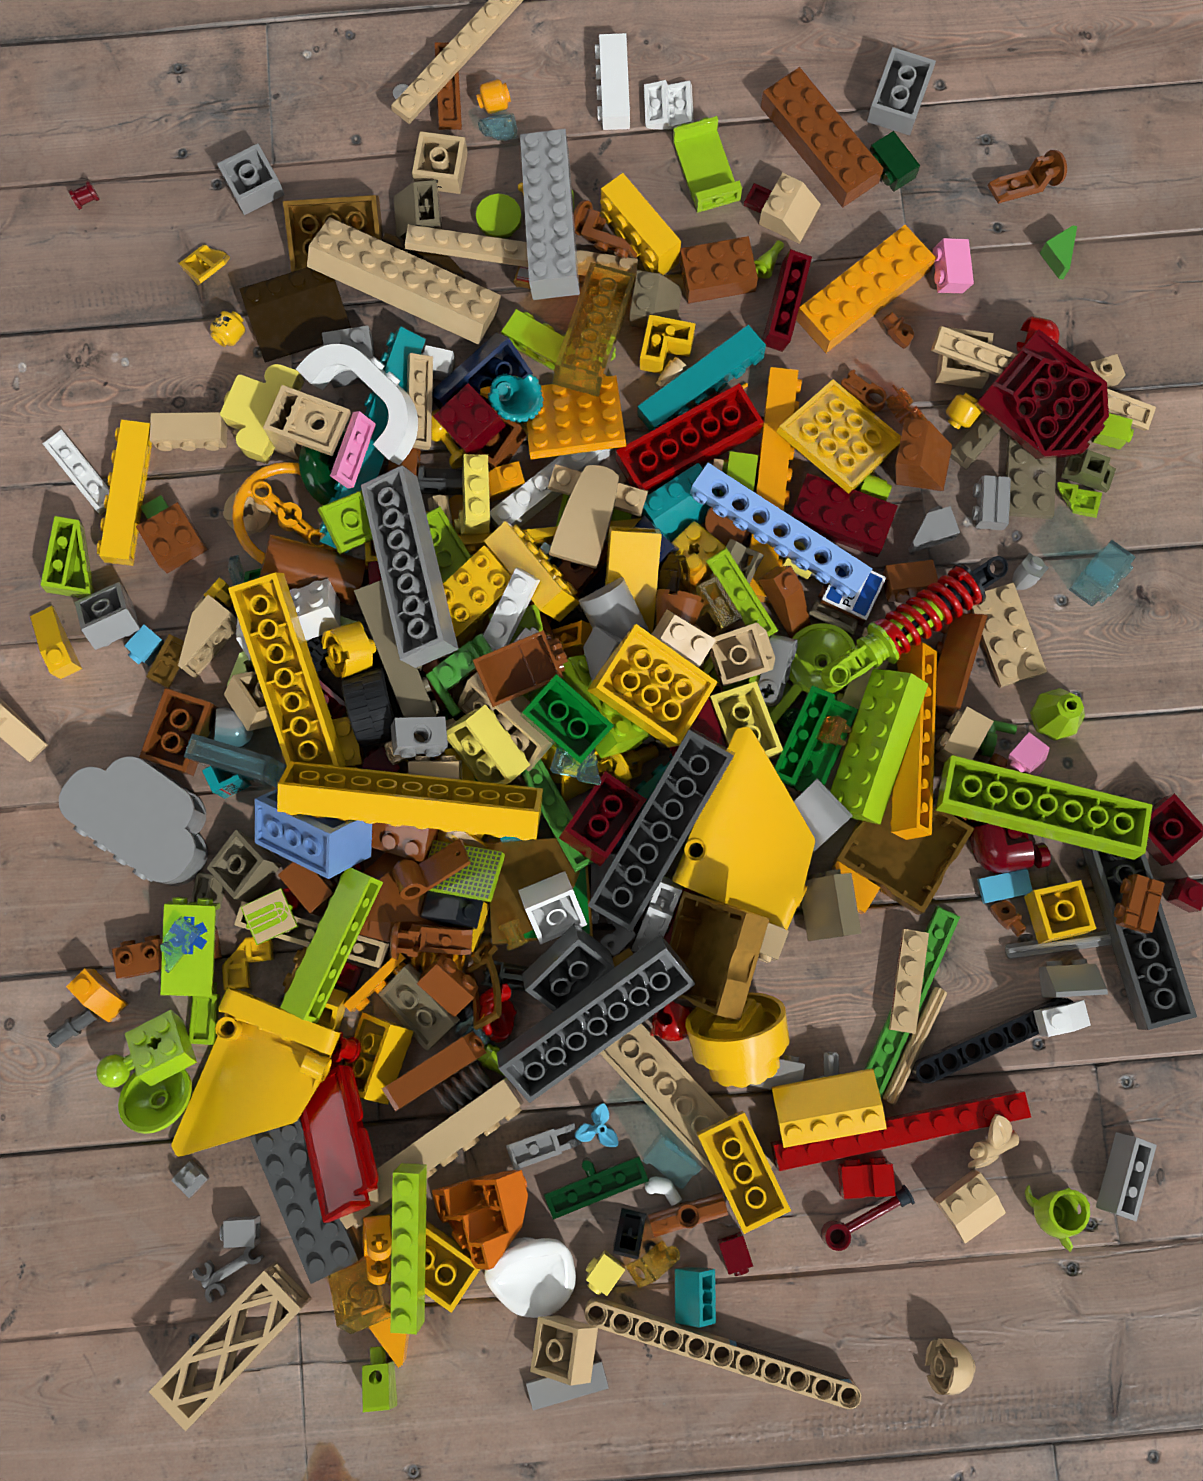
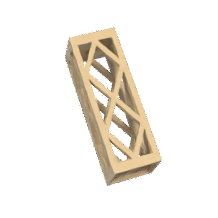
(179, 1398)

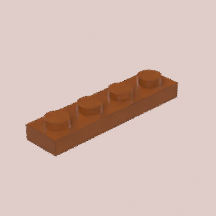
(449, 99)

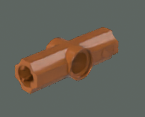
(705, 1209)

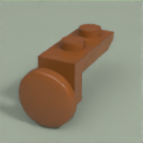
(1044, 170)
(590, 226)
(430, 939)

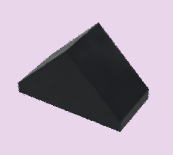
(629, 1233)

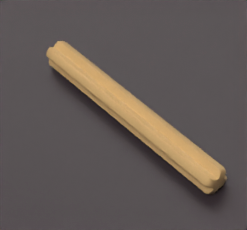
(914, 1045)

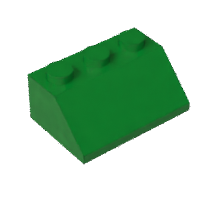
(567, 720)

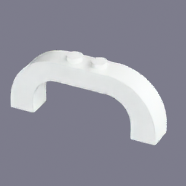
(402, 423)

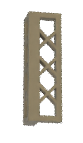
(975, 441)
(740, 555)

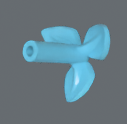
(606, 1135)

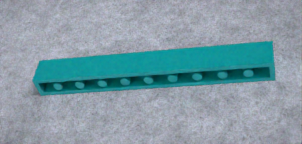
(395, 360)

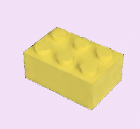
(746, 708)
(486, 747)

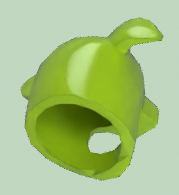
(1058, 1213)

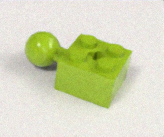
(156, 1052)

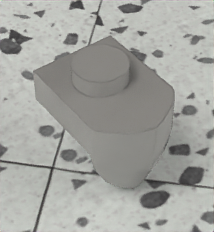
(1029, 572)

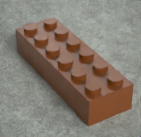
(821, 137)

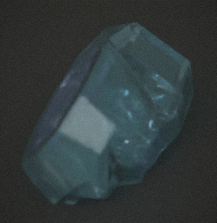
(499, 127)

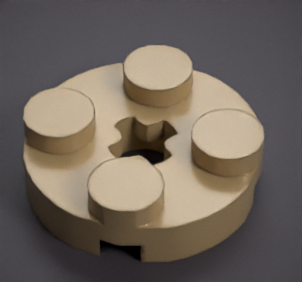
(253, 523)

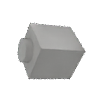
(241, 1231)

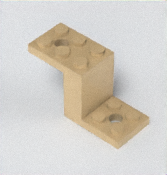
(293, 423)

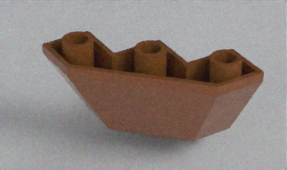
(388, 904)

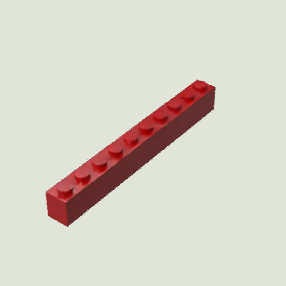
(908, 1129)

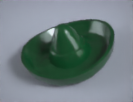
(316, 470)

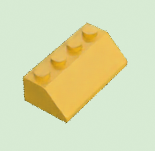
(828, 1108)

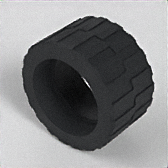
(370, 706)

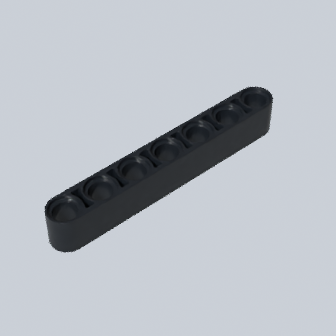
(982, 1046)

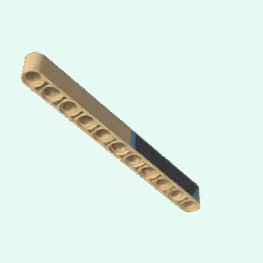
(731, 1361)

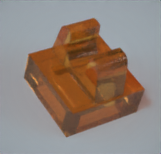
(832, 730)

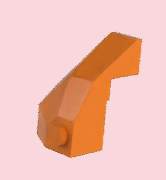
(484, 1213)

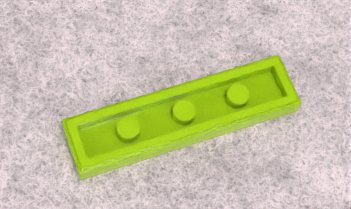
(740, 591)

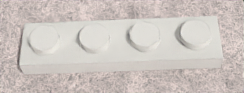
(510, 609)

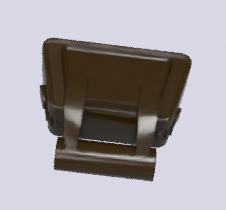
(674, 574)

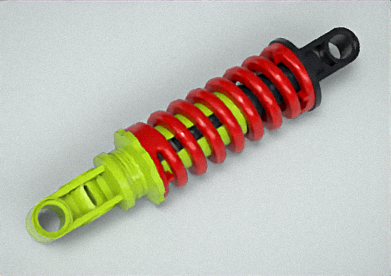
(921, 614)

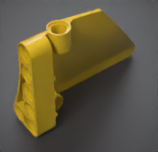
(750, 839)
(255, 1075)

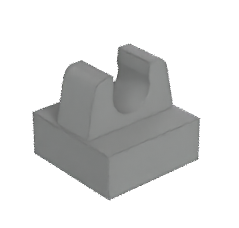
(190, 1178)

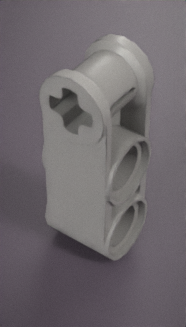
(776, 679)

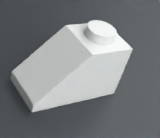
(1062, 1018)

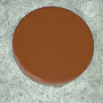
(723, 528)

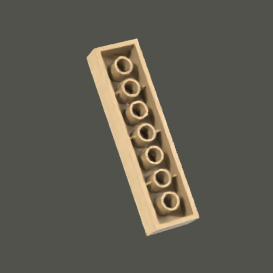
(403, 280)
(443, 1141)

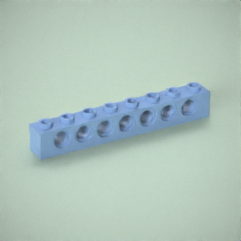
(794, 530)

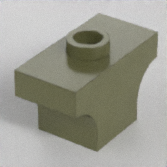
(1089, 470)

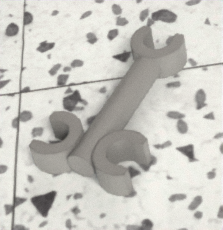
(211, 1279)

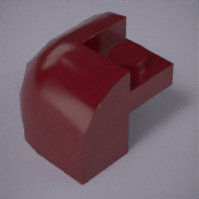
(1001, 849)

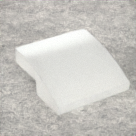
(668, 104)

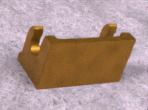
(166, 663)

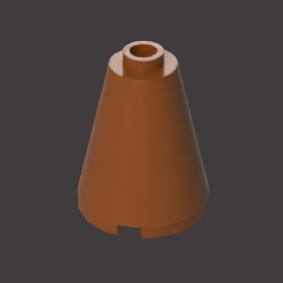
(681, 603)

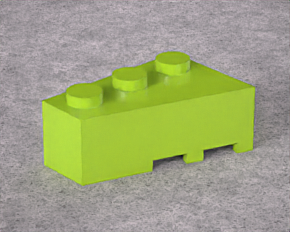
(67, 560)

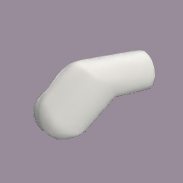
(663, 1186)

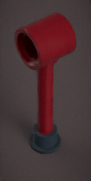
(902, 1198)

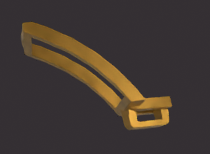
(485, 957)

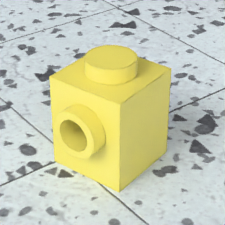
(604, 1273)

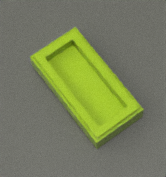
(204, 1019)

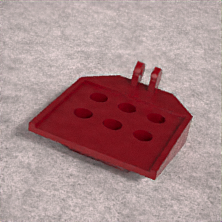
(1080, 415)

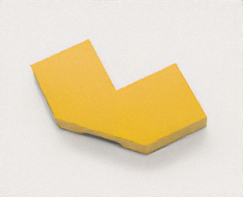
(236, 967)

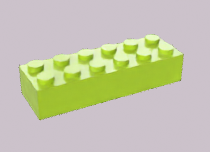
(878, 743)

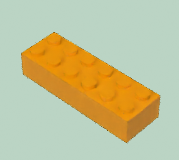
(865, 288)

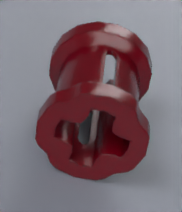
(84, 195)

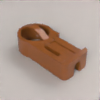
(861, 389)

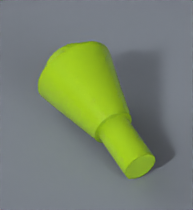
(766, 263)

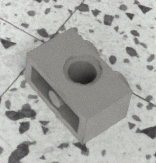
(431, 728)

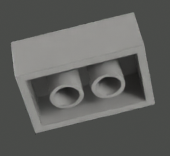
(901, 91)

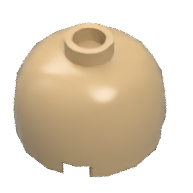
(950, 1366)

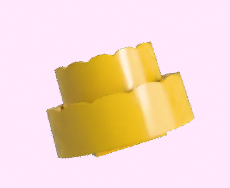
(741, 1049)

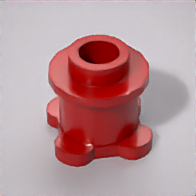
(346, 1048)

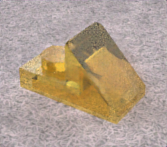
(717, 603)

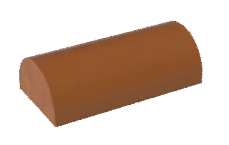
(309, 563)

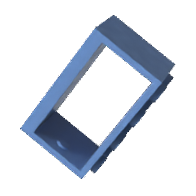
(315, 843)

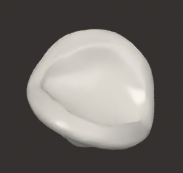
(533, 1277)

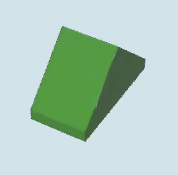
(1059, 251)

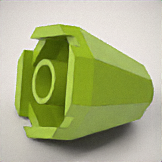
(1057, 714)

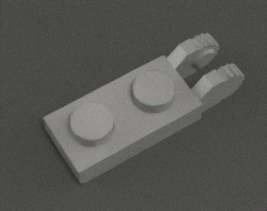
(540, 1147)

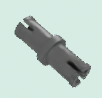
(72, 1027)

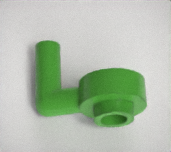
(989, 743)

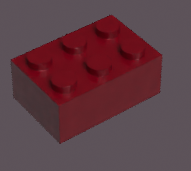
(602, 819)

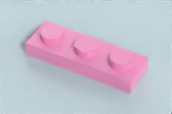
(353, 449)

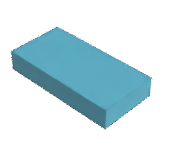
(1004, 886)

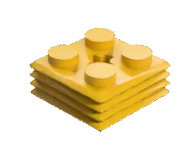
(699, 540)

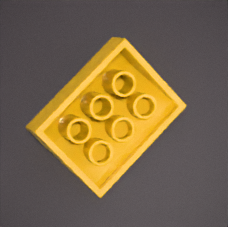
(653, 686)

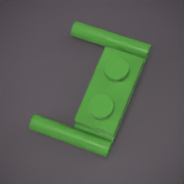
(457, 668)

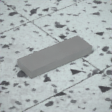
(548, 1392)

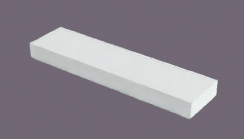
(78, 469)

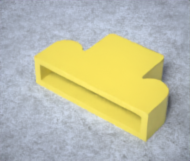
(249, 405)

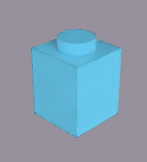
(144, 646)

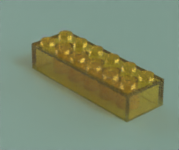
(594, 329)

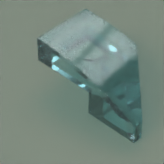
(178, 942)

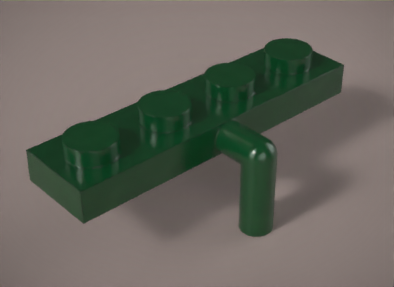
(595, 1186)

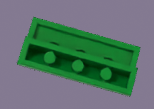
(804, 755)

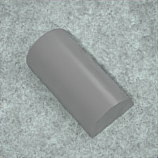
(613, 609)

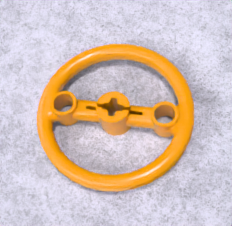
(277, 506)

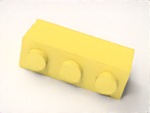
(475, 493)

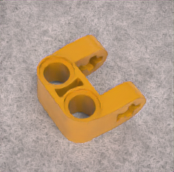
(377, 1247)

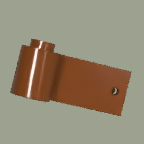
(416, 879)

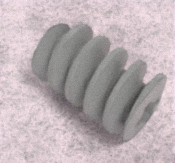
(463, 1088)

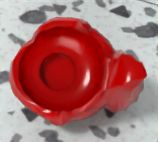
(502, 1027)

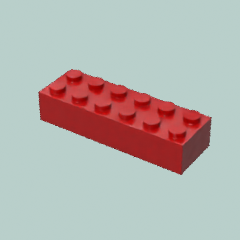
(690, 440)

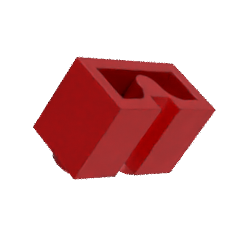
(866, 1178)

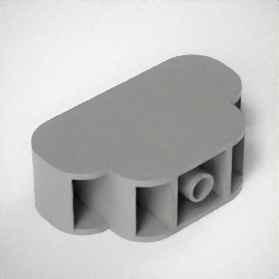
(139, 819)

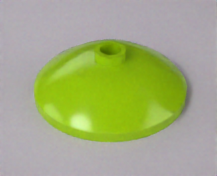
(816, 644)
(142, 1105)

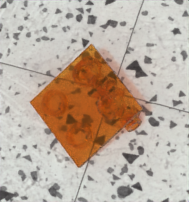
(903, 401)

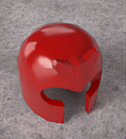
(1034, 323)
(670, 1022)

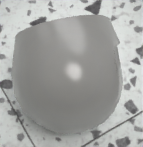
(230, 728)

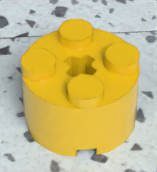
(348, 649)

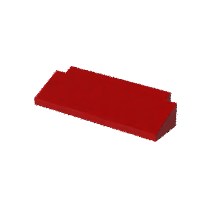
(339, 1145)

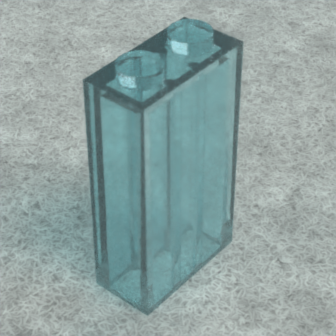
(235, 760)

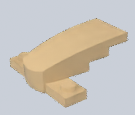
(590, 511)

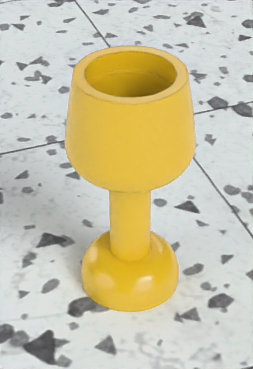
(439, 434)

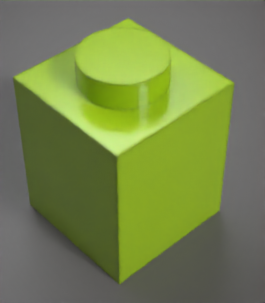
(1116, 432)

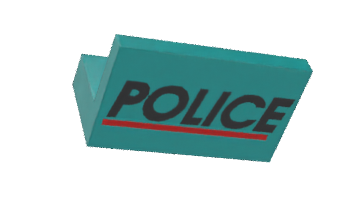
(223, 786)

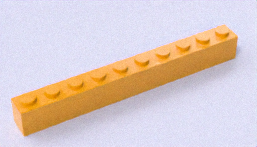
(774, 462)

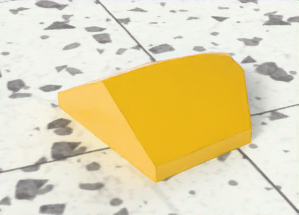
(203, 263)

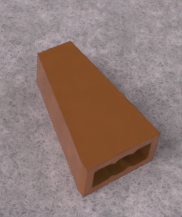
(434, 1070)

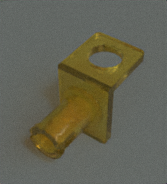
(654, 1263)

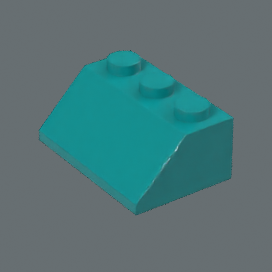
(672, 505)

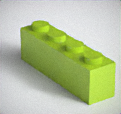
(533, 338)

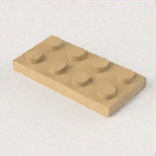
(1009, 637)

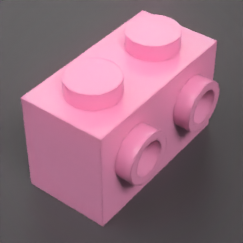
(953, 266)

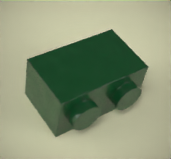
(896, 159)

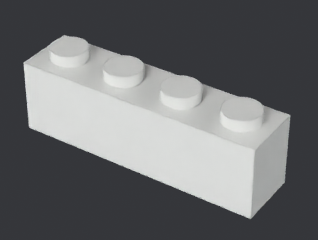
(614, 81)

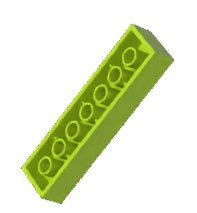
(1044, 807)

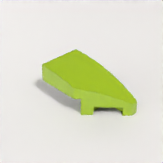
(1079, 500)

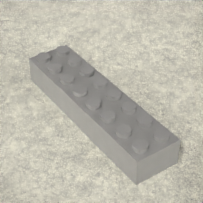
(549, 215)
(409, 567)

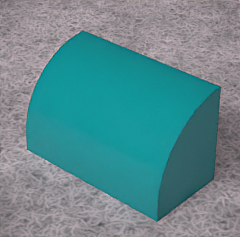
(695, 1296)

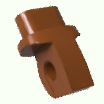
(896, 327)
(1008, 921)

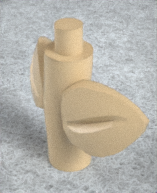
(999, 1140)

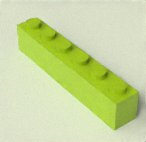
(331, 945)
(408, 1248)

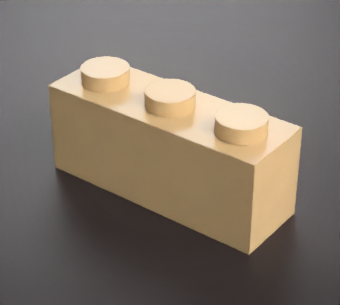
(188, 431)

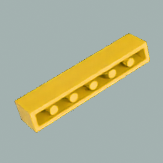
(126, 493)

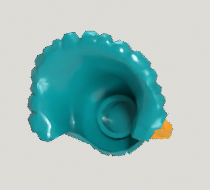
(514, 397)

